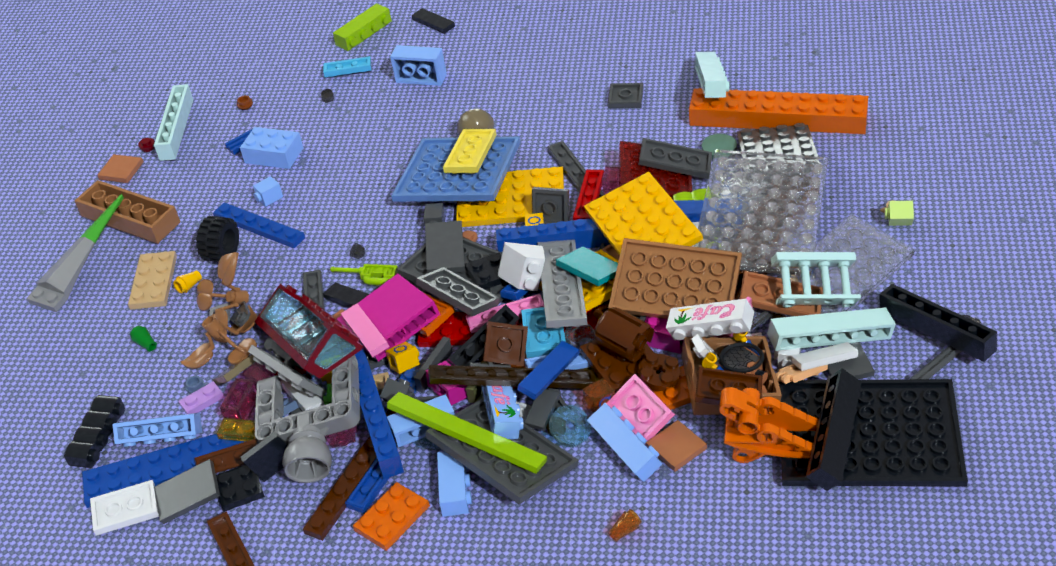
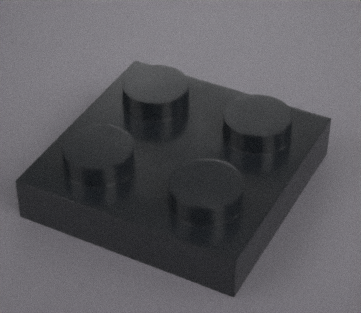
(485, 271)
(238, 487)

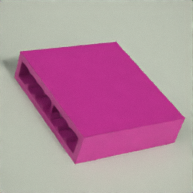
(397, 311)

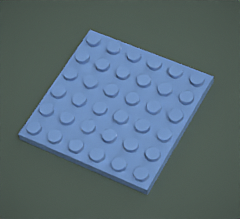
(426, 179)

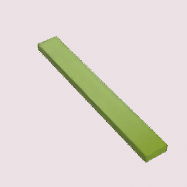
(467, 432)

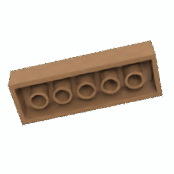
(134, 215)

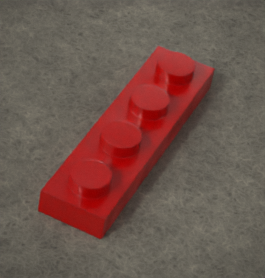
(589, 192)

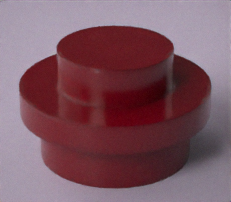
(146, 144)

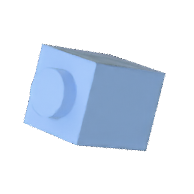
(267, 191)

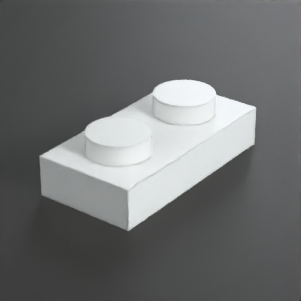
(701, 347)

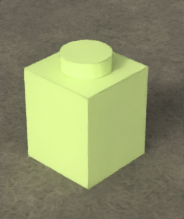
(900, 213)

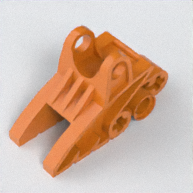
(763, 429)

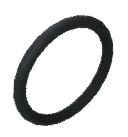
(741, 344)

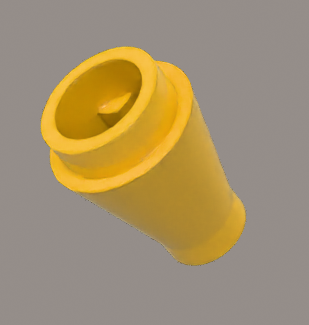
(187, 281)

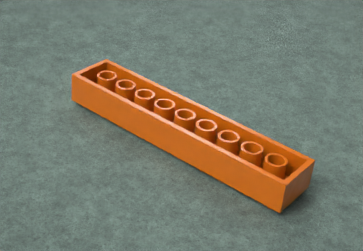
(769, 109)

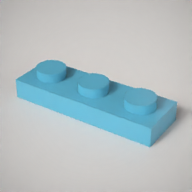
(347, 67)

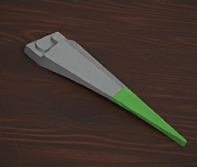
(59, 280)

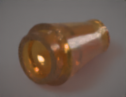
(626, 524)

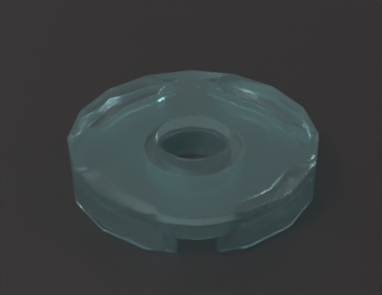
(561, 433)

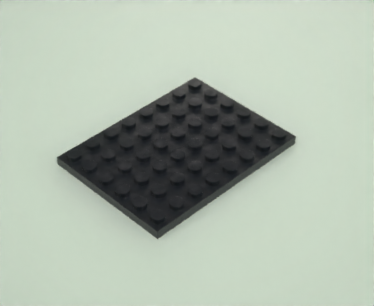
(900, 434)

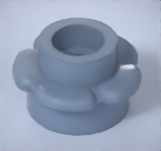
(194, 383)

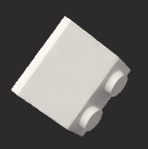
(522, 265)

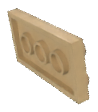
(152, 280)

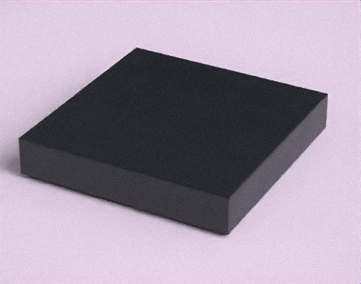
(266, 456)

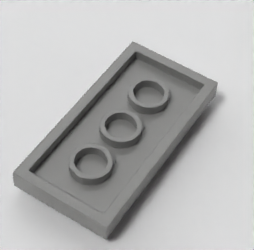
(286, 373)

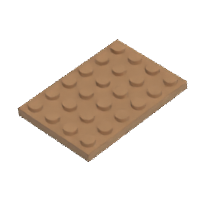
(668, 276)

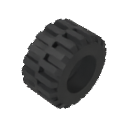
(217, 238)

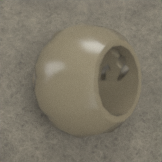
(475, 120)

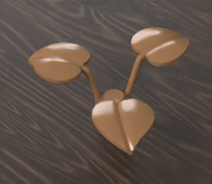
(226, 272)
(215, 328)

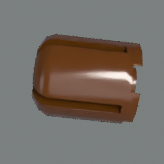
(623, 333)

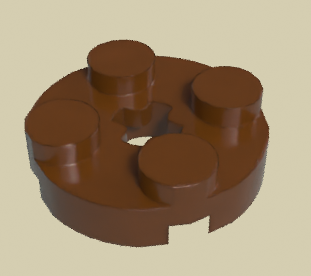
(662, 362)

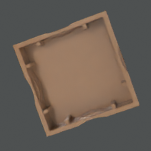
(692, 362)

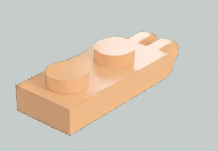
(794, 374)

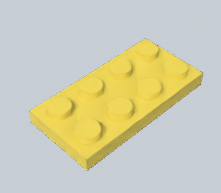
(469, 151)

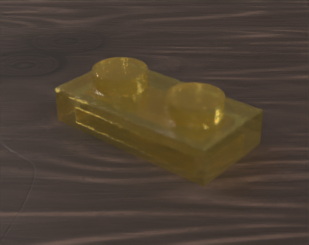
(237, 429)

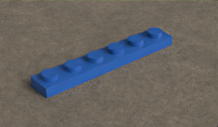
(261, 225)

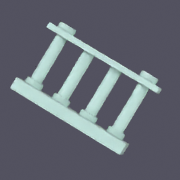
(823, 261)

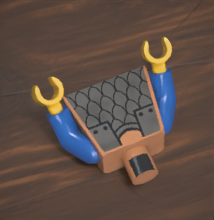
(737, 357)

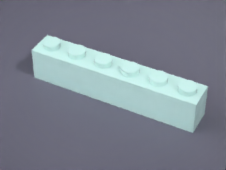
(711, 75)
(173, 122)
(830, 328)

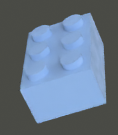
(418, 65)
(271, 147)

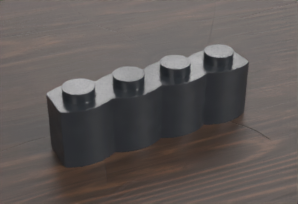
(94, 431)

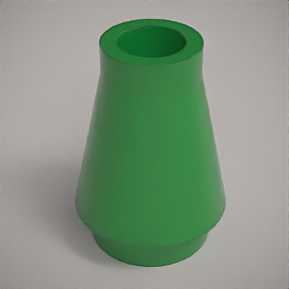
(142, 337)

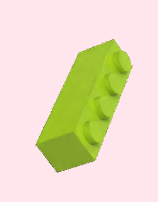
(362, 27)

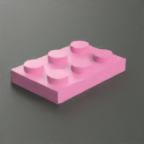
(641, 407)

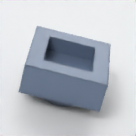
(289, 405)

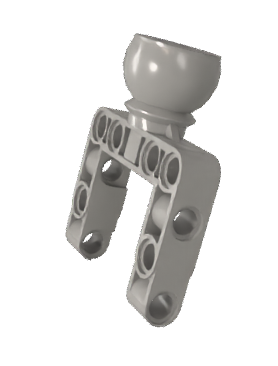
(307, 454)

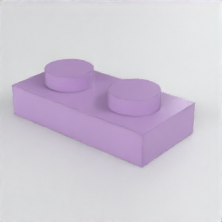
(201, 398)

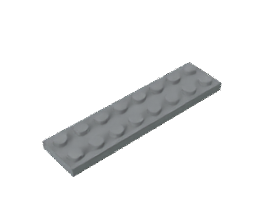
(561, 289)

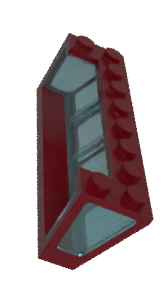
(307, 331)

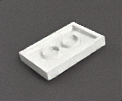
(124, 507)

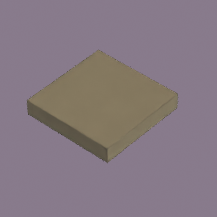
(233, 370)

